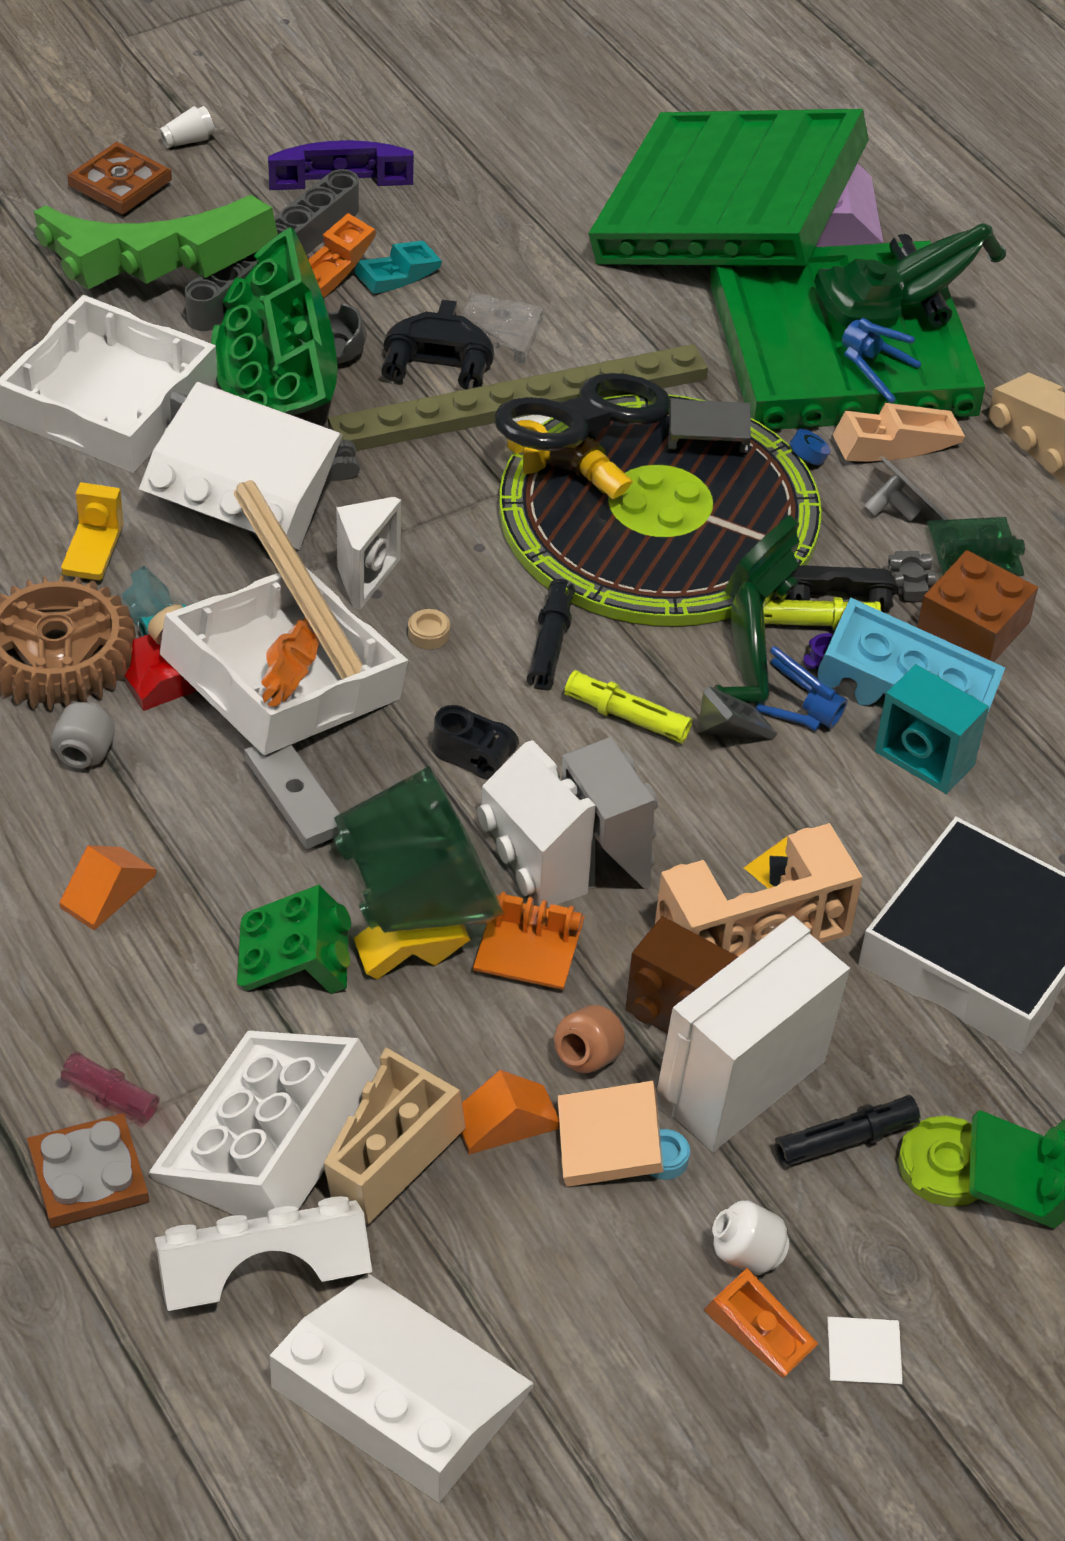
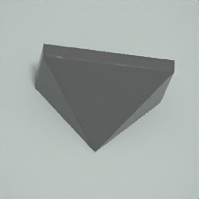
(732, 717)

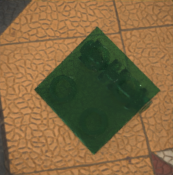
(984, 537)

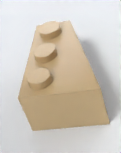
(1034, 418)

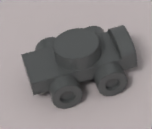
(911, 573)

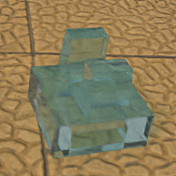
(146, 595)

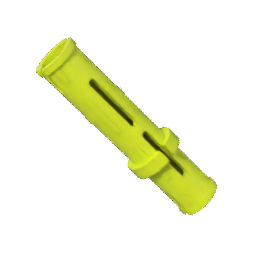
(808, 612)
(615, 701)

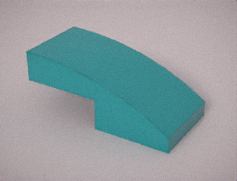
(404, 266)

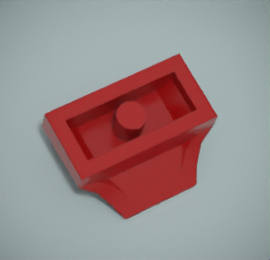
(152, 677)

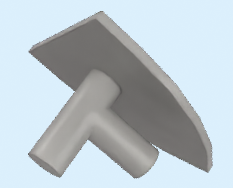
(893, 493)

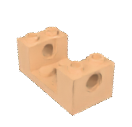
(817, 889)

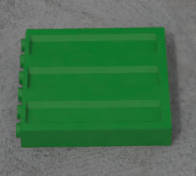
(730, 188)
(793, 352)

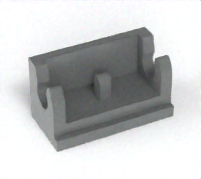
(709, 422)

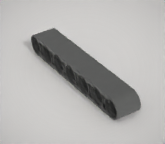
(309, 217)

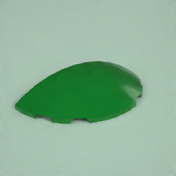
(277, 332)

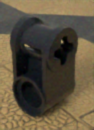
(470, 740)

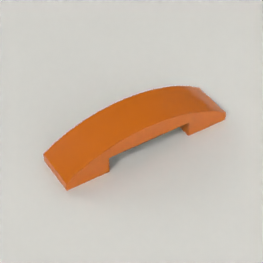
(341, 251)

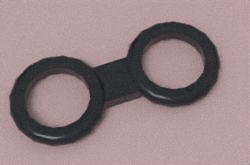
(582, 413)

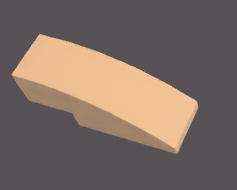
(896, 433)

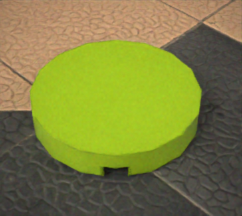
(937, 1160)

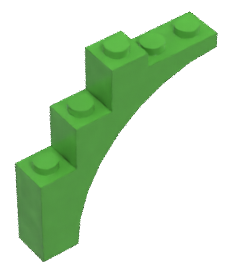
(149, 250)

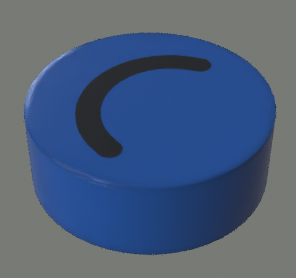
(810, 447)

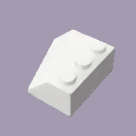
(539, 826)

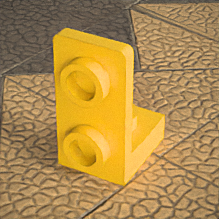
(97, 532)

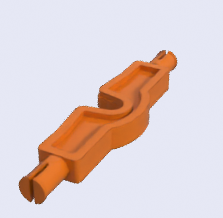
(289, 662)

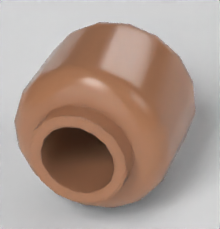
(589, 1038)

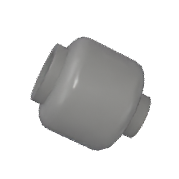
(83, 734)

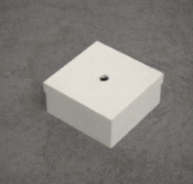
(750, 1033)

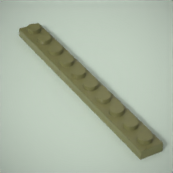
(478, 405)

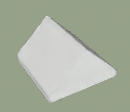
(367, 546)

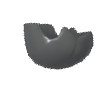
(348, 332)

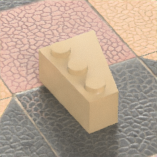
(393, 1134)

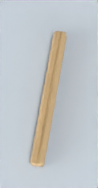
(298, 579)

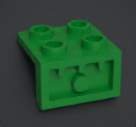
(1018, 1168)

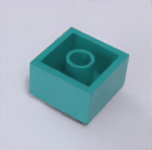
(931, 728)

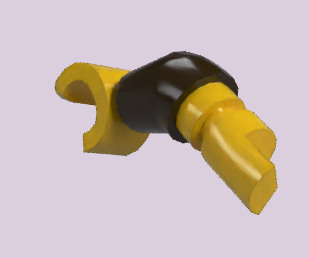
(585, 460)

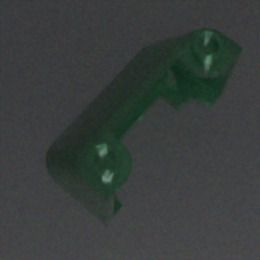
(415, 859)

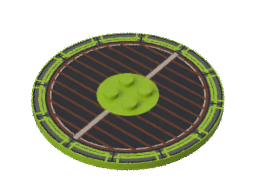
(676, 530)

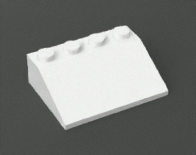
(232, 440)
(267, 1122)
(397, 1383)

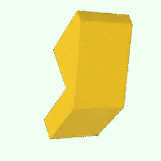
(384, 951)

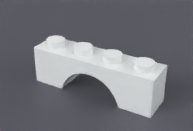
(200, 1261)

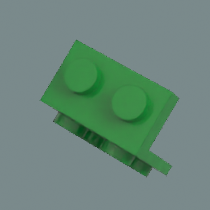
(293, 936)

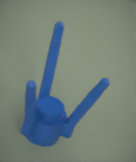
(864, 341)
(822, 702)

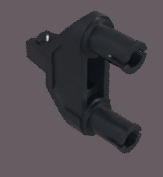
(440, 340)

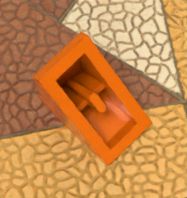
(104, 883)
(506, 1112)

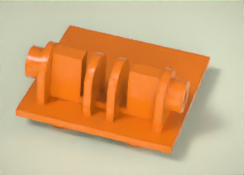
(530, 942)

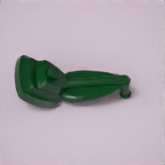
(877, 290)
(757, 580)

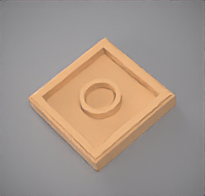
(610, 1134)

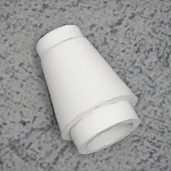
(188, 128)

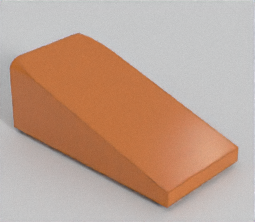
(761, 1323)

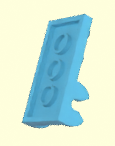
(882, 649)

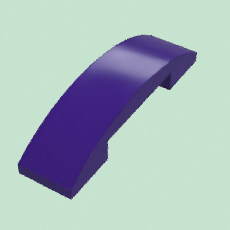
(314, 161)

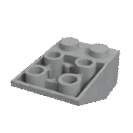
(622, 804)

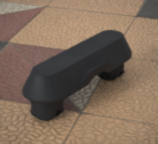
(870, 582)

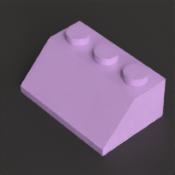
(855, 214)

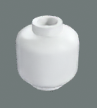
(750, 1237)

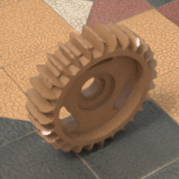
(63, 667)

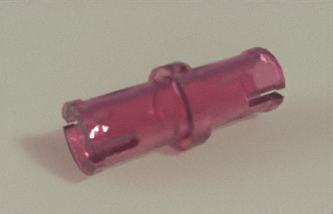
(110, 1087)

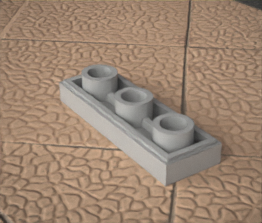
(295, 794)

